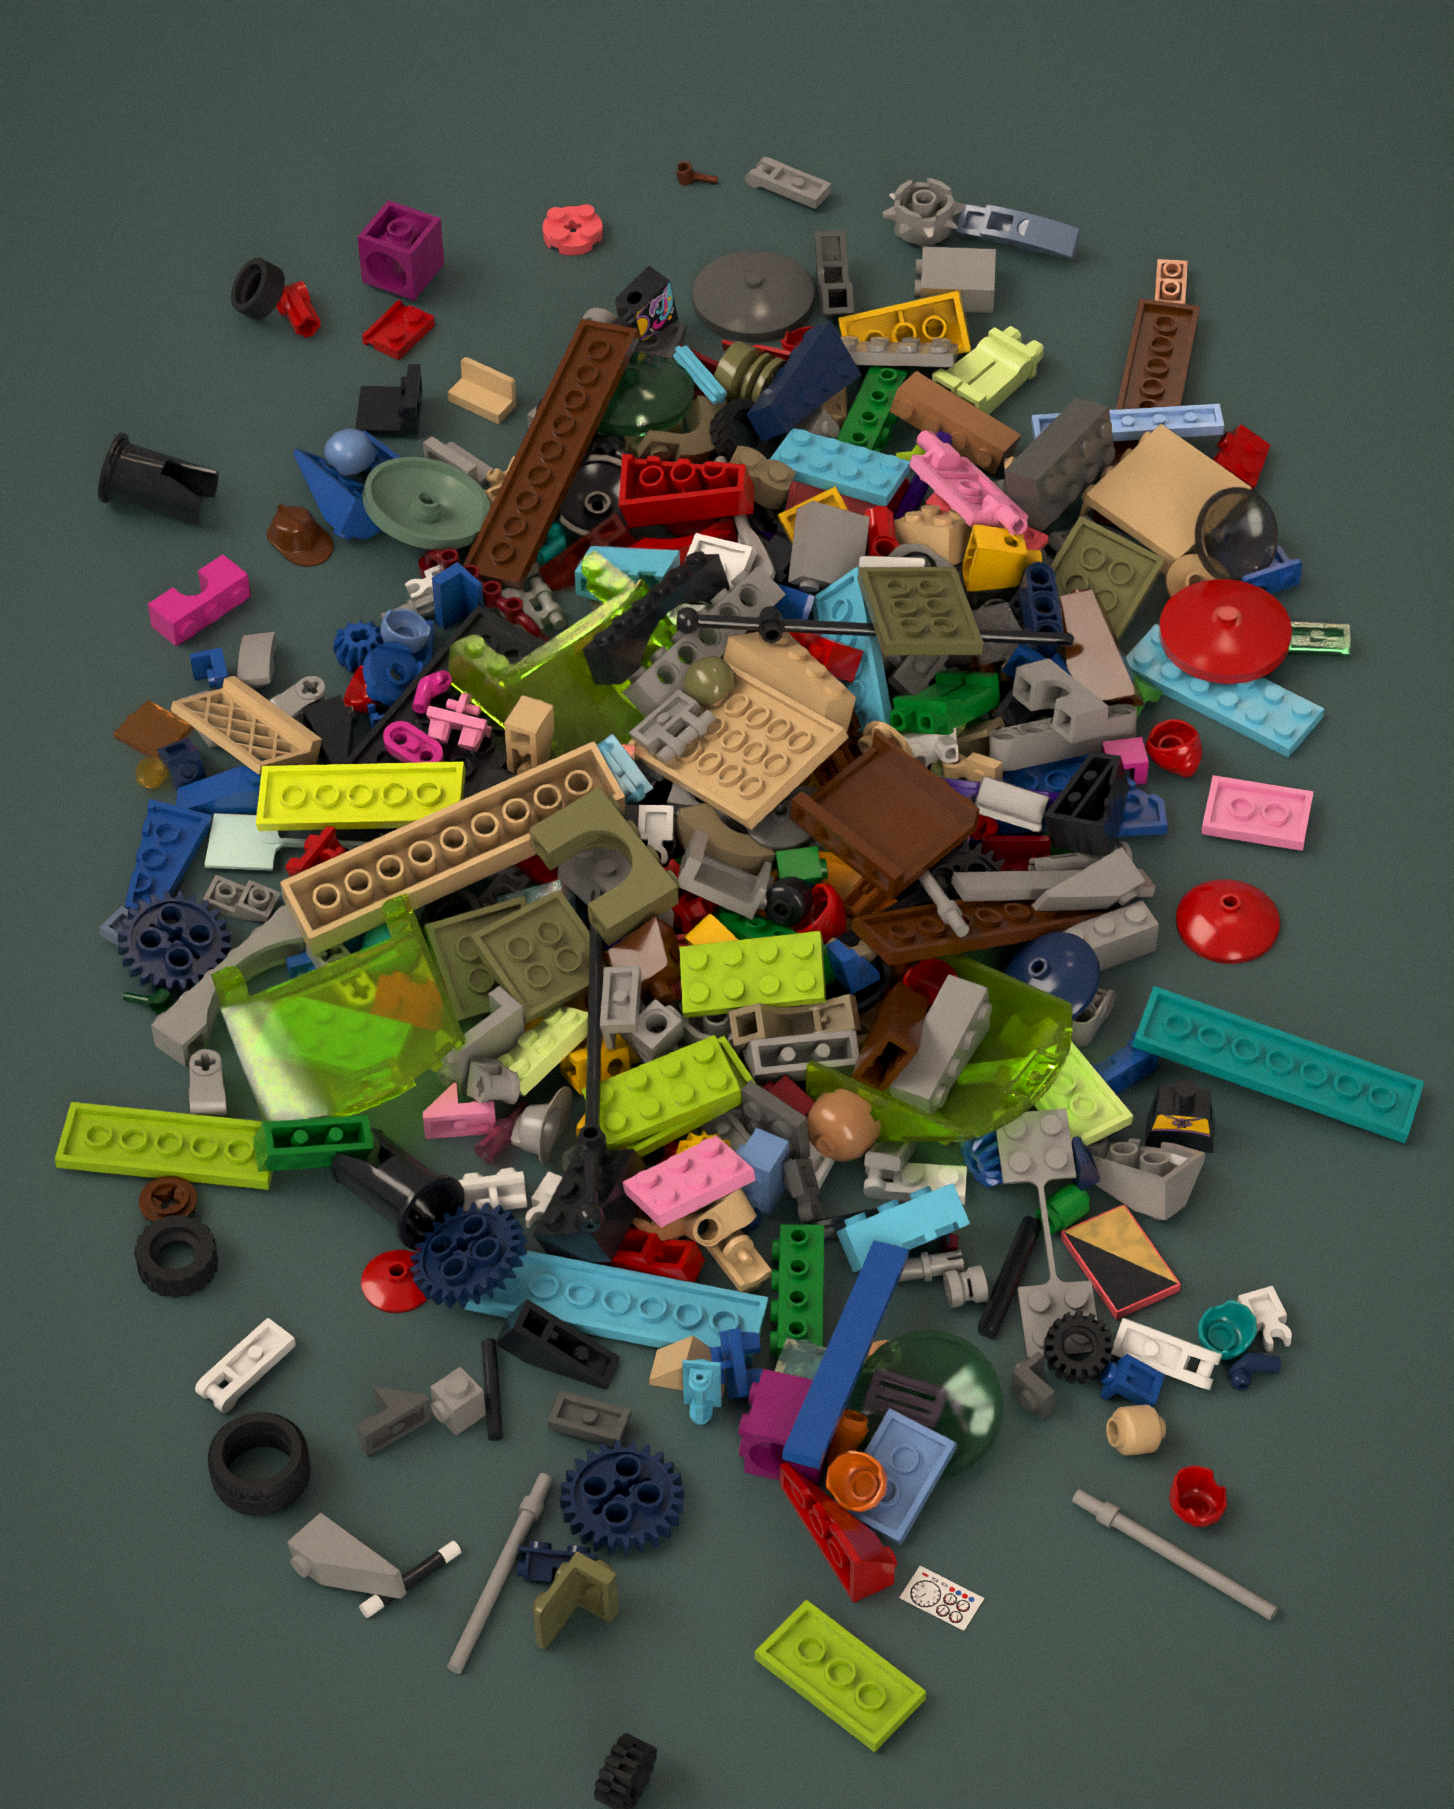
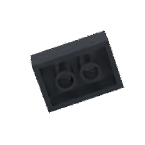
(558, 1227)

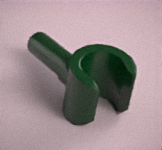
(156, 1003)

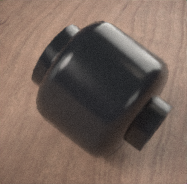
(788, 901)

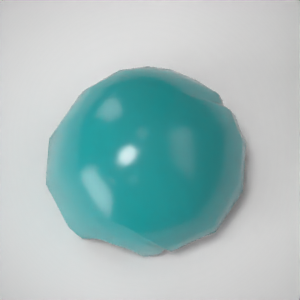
(1227, 1329)

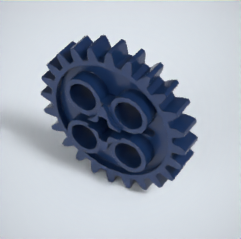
(172, 941)
(468, 1255)
(622, 1498)

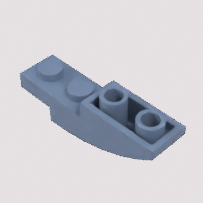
(1019, 229)

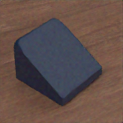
(1085, 1166)

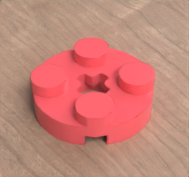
(560, 222)

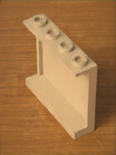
(1159, 492)

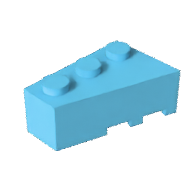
(636, 563)
(904, 1225)

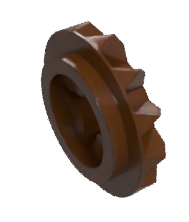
(162, 1190)

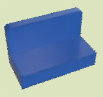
(455, 595)

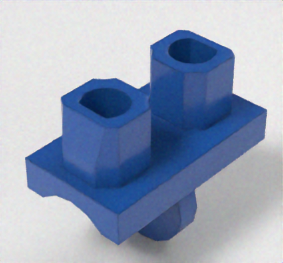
(734, 1347)

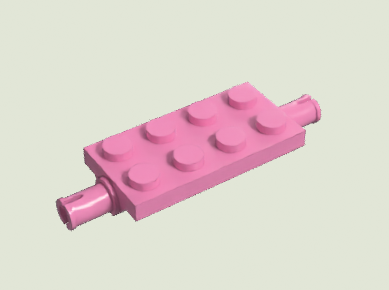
(965, 486)

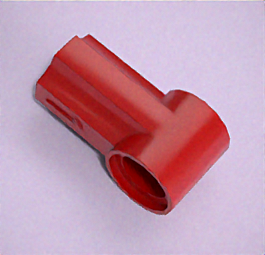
(297, 307)
(881, 532)

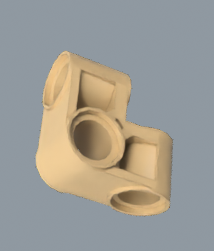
(724, 1218)

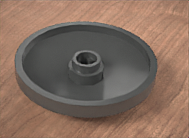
(753, 296)

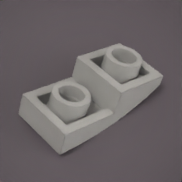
(256, 659)
(246, 903)

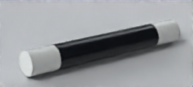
(413, 1577)

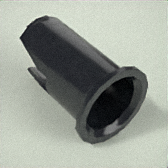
(155, 480)
(400, 1189)

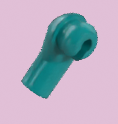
(555, 545)

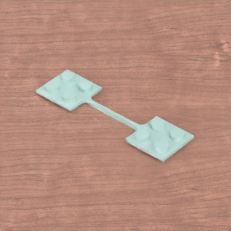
(239, 844)

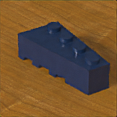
(808, 380)

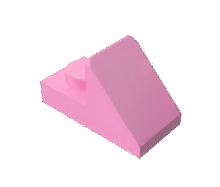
(450, 1119)

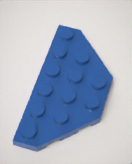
(1141, 813)

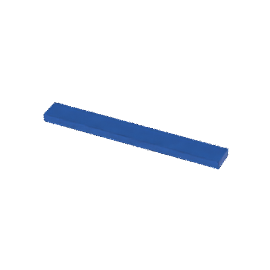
(845, 1355)

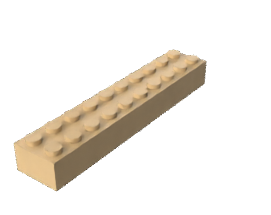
(440, 850)

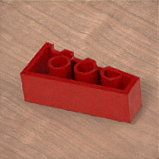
(682, 491)

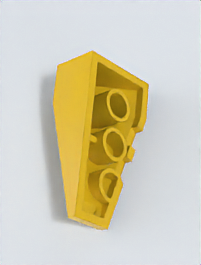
(923, 319)

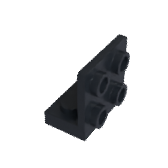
(392, 409)

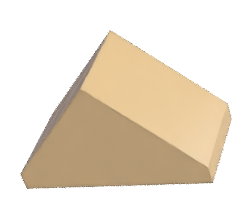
(668, 1365)

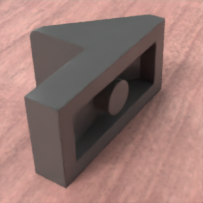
(398, 1416)

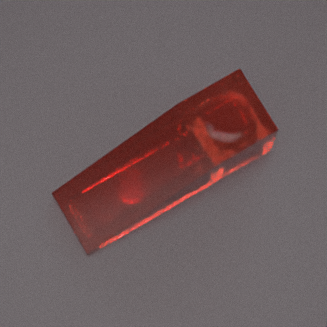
(612, 532)

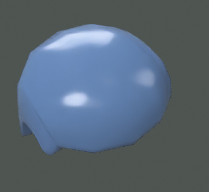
(349, 451)
(406, 628)

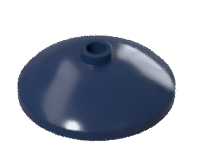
(1068, 967)

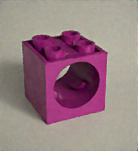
(401, 250)
(768, 1425)

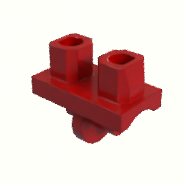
(317, 850)
(691, 911)

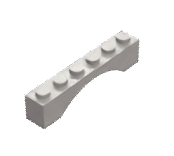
(190, 1020)

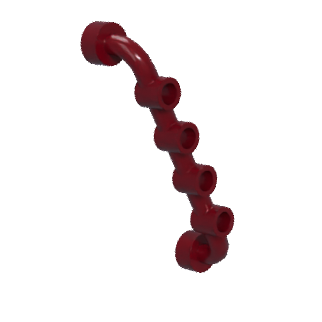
(492, 590)

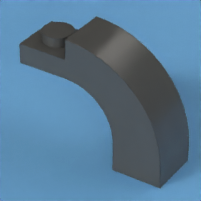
(832, 275)

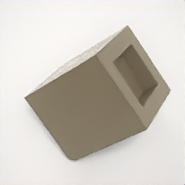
(977, 737)

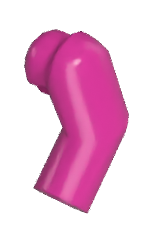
(430, 687)

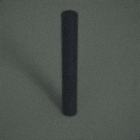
(492, 1389)

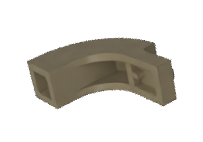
(693, 445)
(722, 842)
(766, 1021)

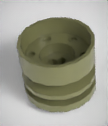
(746, 371)

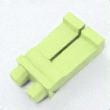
(992, 369)

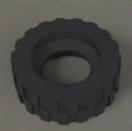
(724, 434)
(181, 1280)

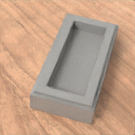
(889, 1155)

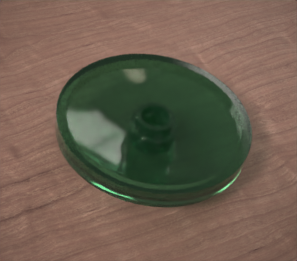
(649, 397)
(946, 1360)

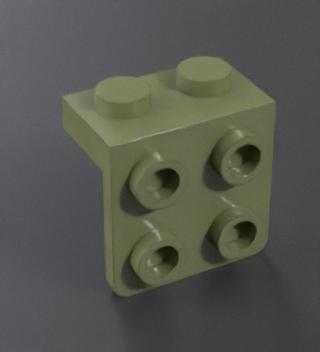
(575, 1584)

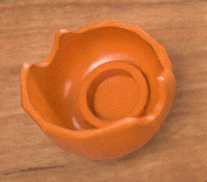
(856, 1481)

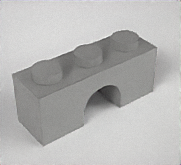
(1077, 711)

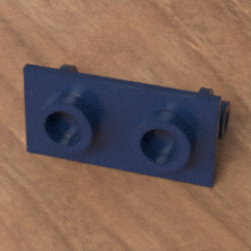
(542, 1559)

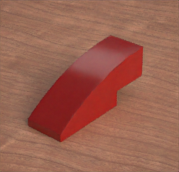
(650, 1255)

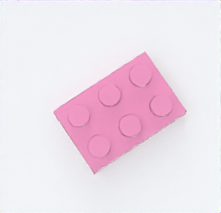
(1257, 813)
(688, 1181)

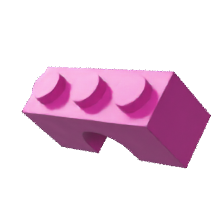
(182, 616)

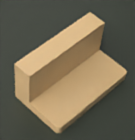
(484, 391)

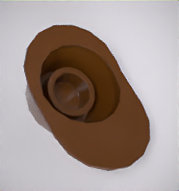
(299, 536)

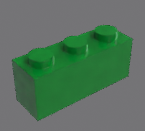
(311, 1142)

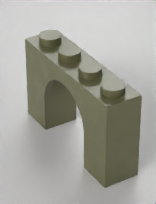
(597, 823)

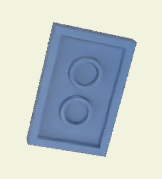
(914, 1463)

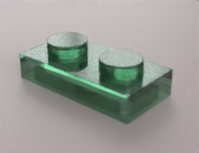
(1320, 639)

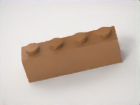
(972, 430)

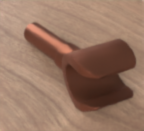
(686, 175)

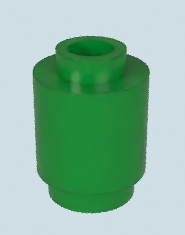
(1065, 1207)

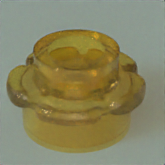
(151, 773)

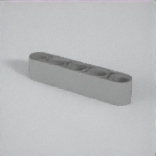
(1040, 744)

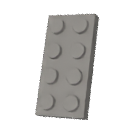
(904, 353)

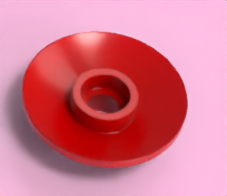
(391, 1292)

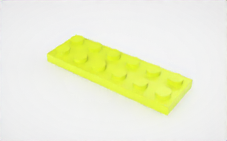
(355, 794)

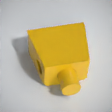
(995, 559)
(613, 1062)

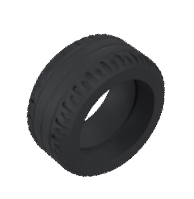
(252, 1432)

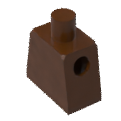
(657, 954)

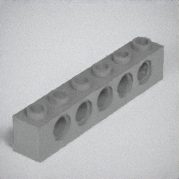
(646, 689)

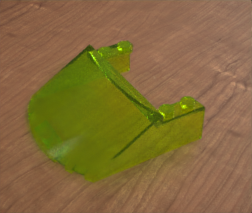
(560, 670)
(345, 1029)
(1001, 1080)

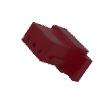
(949, 1244)

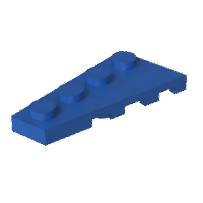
(166, 850)

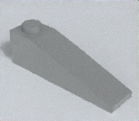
(1147, 1177)

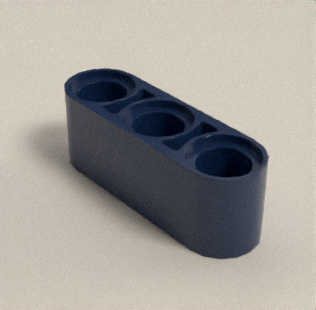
(1043, 598)

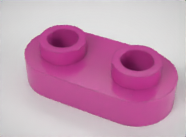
(417, 745)

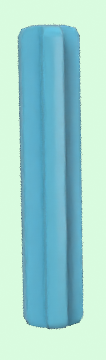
(700, 374)

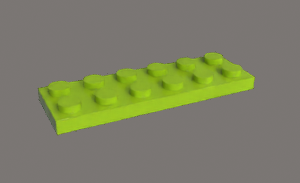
(161, 1145)

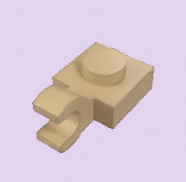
(973, 768)

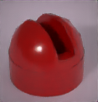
(985, 824)

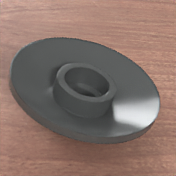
(777, 830)

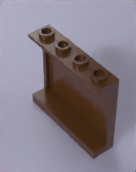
(887, 816)

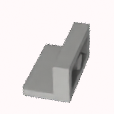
(457, 457)
(1011, 803)
(620, 1002)

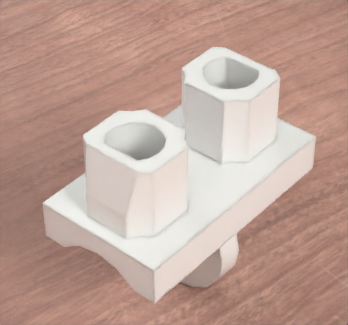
(933, 747)
(502, 1189)

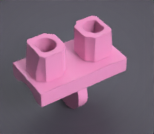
(472, 728)

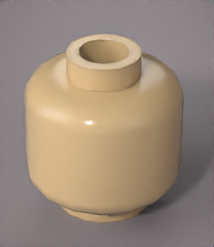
(1135, 1430)

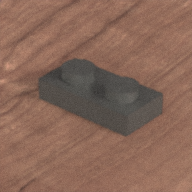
(589, 1419)

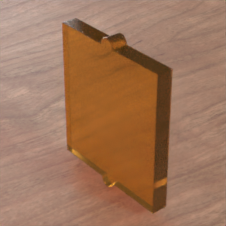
(151, 729)

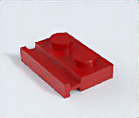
(398, 330)

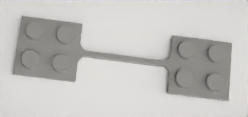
(1037, 1151)

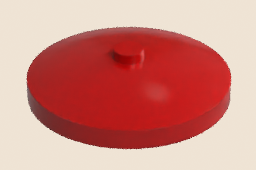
(1225, 631)

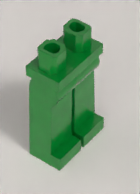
(947, 703)

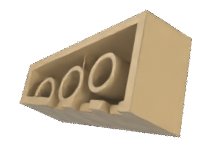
(792, 672)

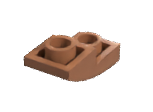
(1171, 281)

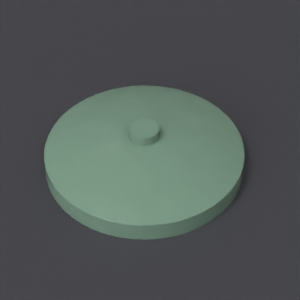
(425, 503)

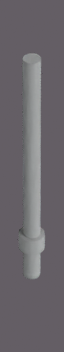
(947, 909)
(529, 1512)
(1111, 1516)

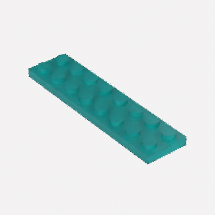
(1279, 1064)

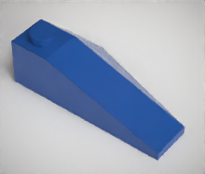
(336, 497)

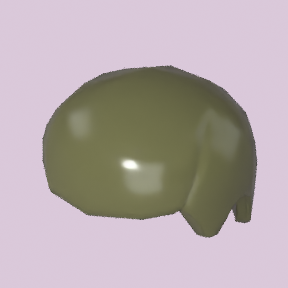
(709, 680)

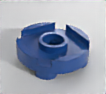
(377, 669)

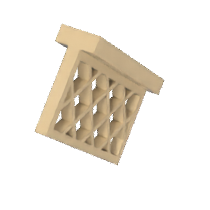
(254, 715)

